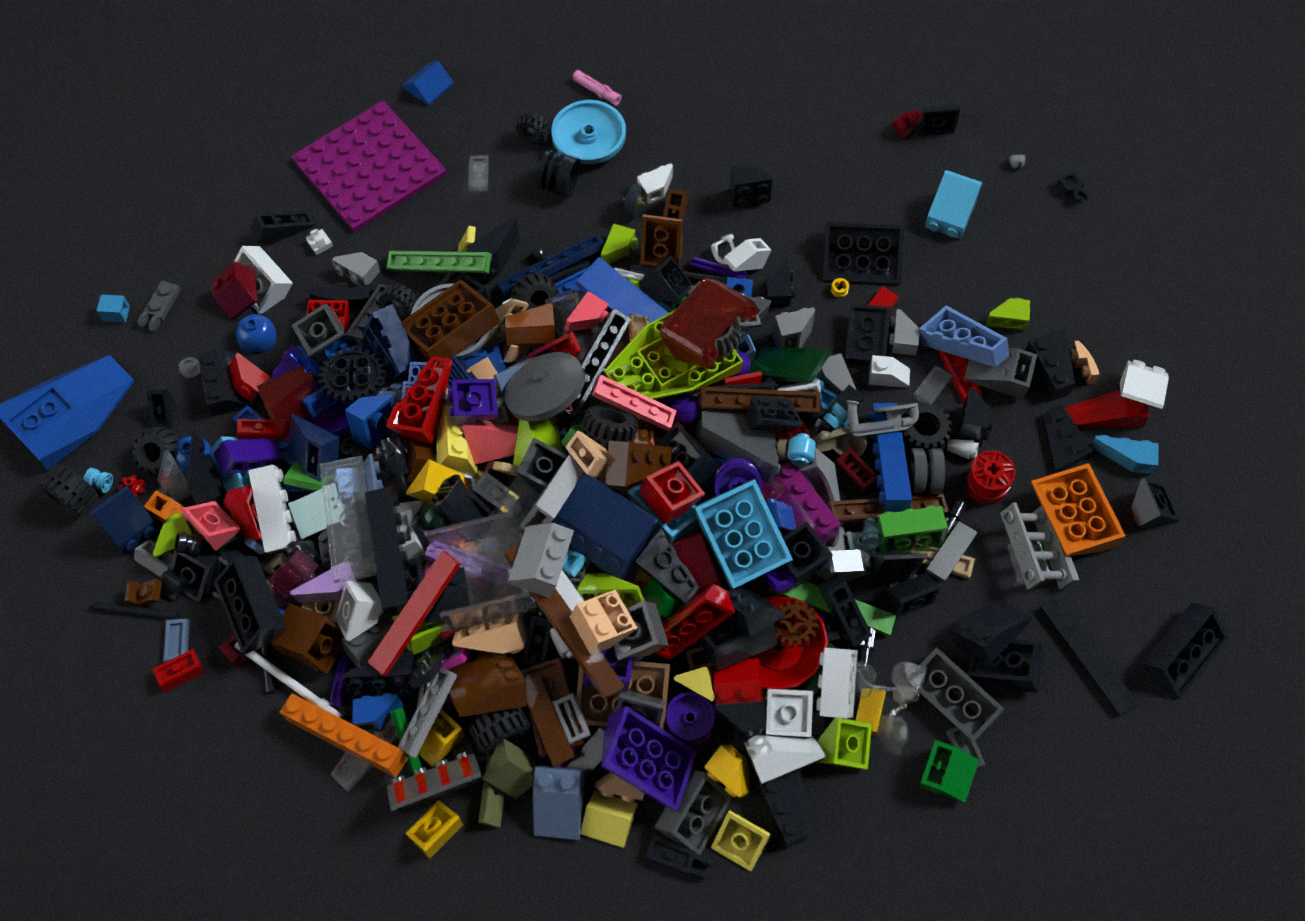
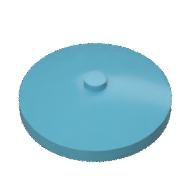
(589, 131)

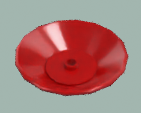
(790, 666)

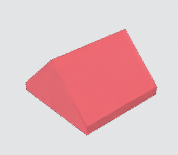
(211, 523)

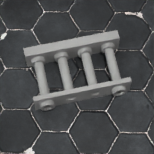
(1062, 566)

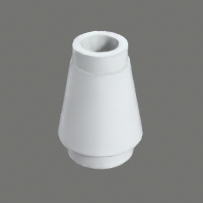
(963, 448)

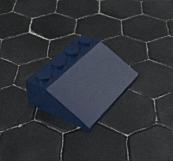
(605, 526)

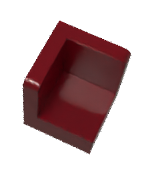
(232, 653)

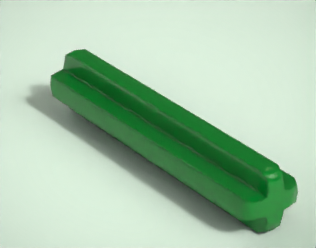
(401, 725)

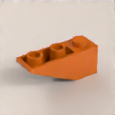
(162, 506)

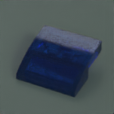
(308, 363)

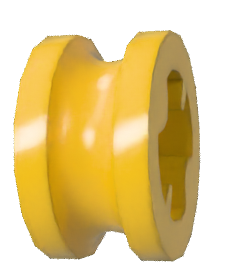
(843, 291)

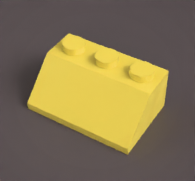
(453, 446)

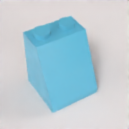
(953, 204)

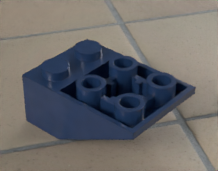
(311, 446)

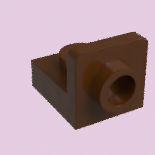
(143, 593)

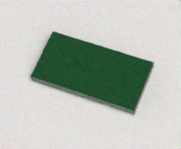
(789, 363)

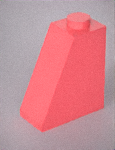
(490, 440)

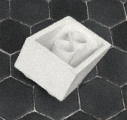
(1144, 383)
(781, 754)

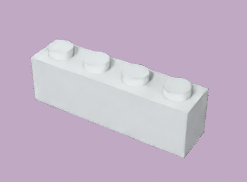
(271, 508)

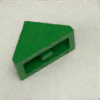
(664, 601)

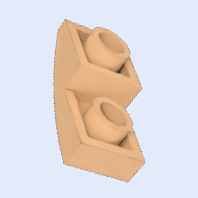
(1083, 359)

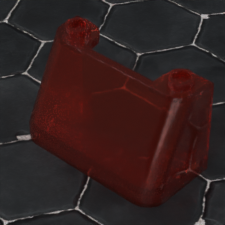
(702, 319)

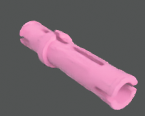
(601, 90)

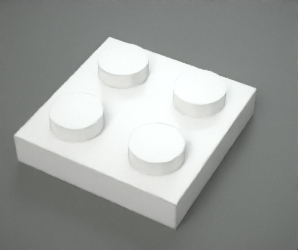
(789, 712)

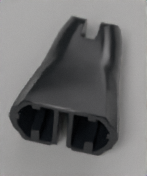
(455, 501)

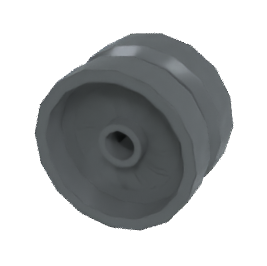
(926, 471)

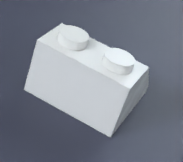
(358, 609)

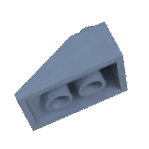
(558, 801)

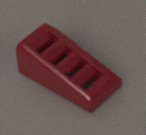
(852, 475)

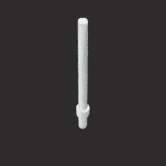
(290, 682)

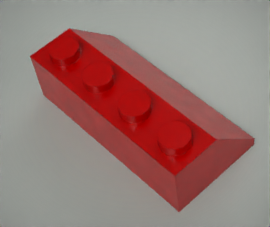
(696, 620)

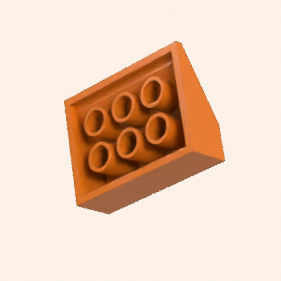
(1078, 511)

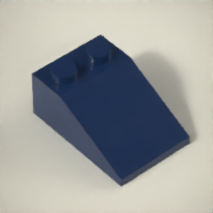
(125, 520)

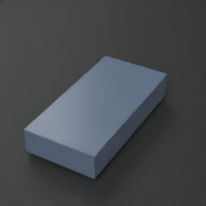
(176, 638)

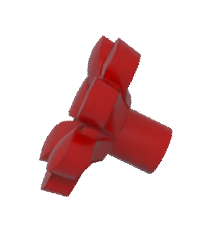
(133, 484)

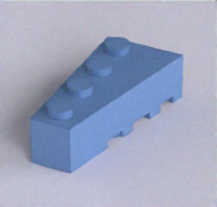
(964, 337)

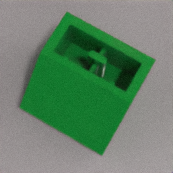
(949, 771)

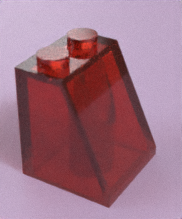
(284, 397)

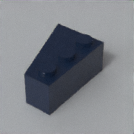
(390, 342)

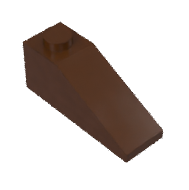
(676, 204)

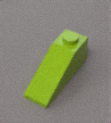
(601, 583)

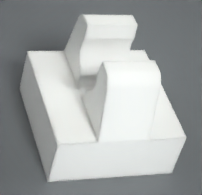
(318, 241)

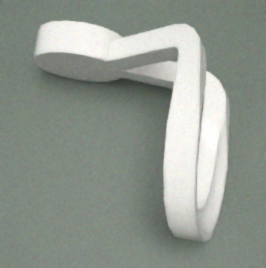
(728, 238)

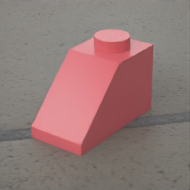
(587, 313)

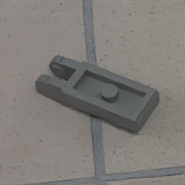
(159, 305)

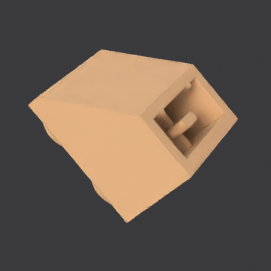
(602, 621)

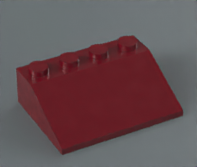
(698, 559)

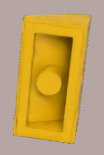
(870, 709)

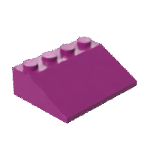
(805, 502)

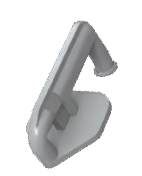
(893, 423)

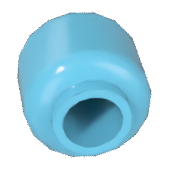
(801, 450)

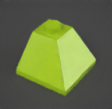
(846, 743)

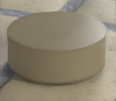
(782, 448)

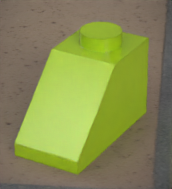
(619, 244)
(1010, 315)
(174, 524)

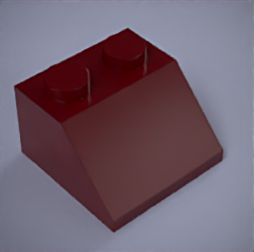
(235, 289)

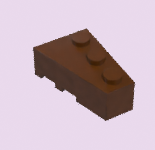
(634, 461)

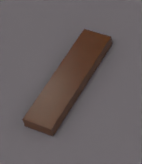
(548, 721)

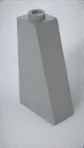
(554, 494)

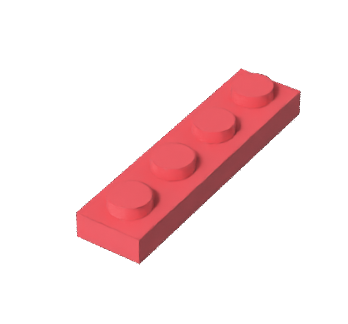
(634, 403)

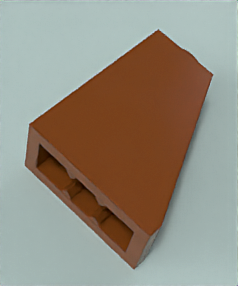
(530, 326)

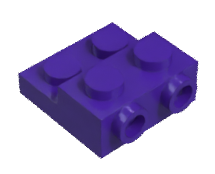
(472, 400)

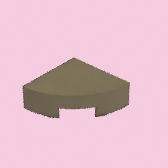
(278, 560)

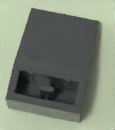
(1009, 377)

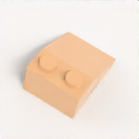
(496, 636)

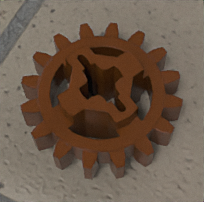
(803, 626)

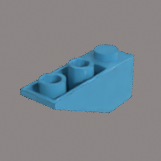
(1131, 454)

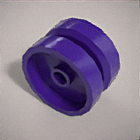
(735, 471)
(694, 707)

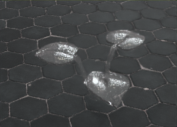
(909, 680)

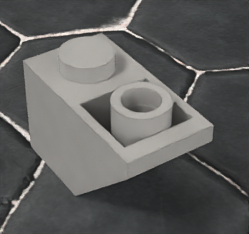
(357, 267)
(904, 335)

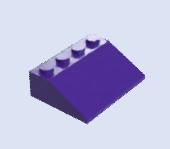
(647, 757)

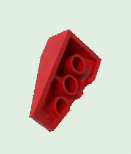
(422, 406)
(1109, 412)

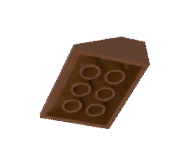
(450, 322)
(487, 684)

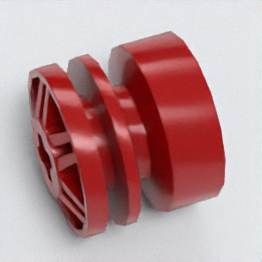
(990, 477)

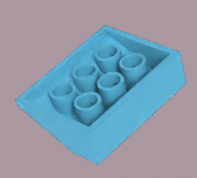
(742, 534)

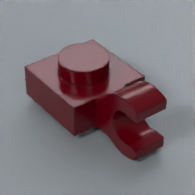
(905, 122)

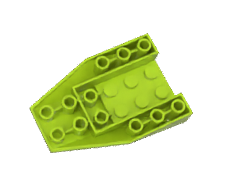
(653, 371)

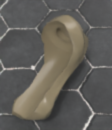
(841, 441)

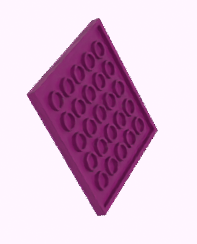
(369, 166)

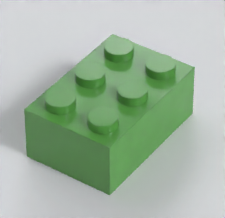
(902, 527)

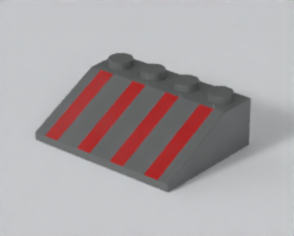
(433, 783)

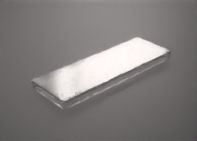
(347, 519)

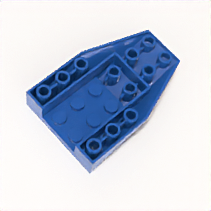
(66, 409)

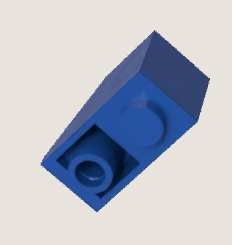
(374, 712)

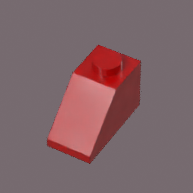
(246, 377)

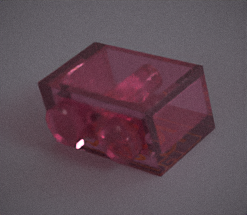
(293, 573)

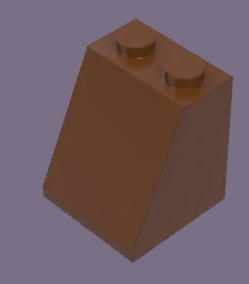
(309, 638)

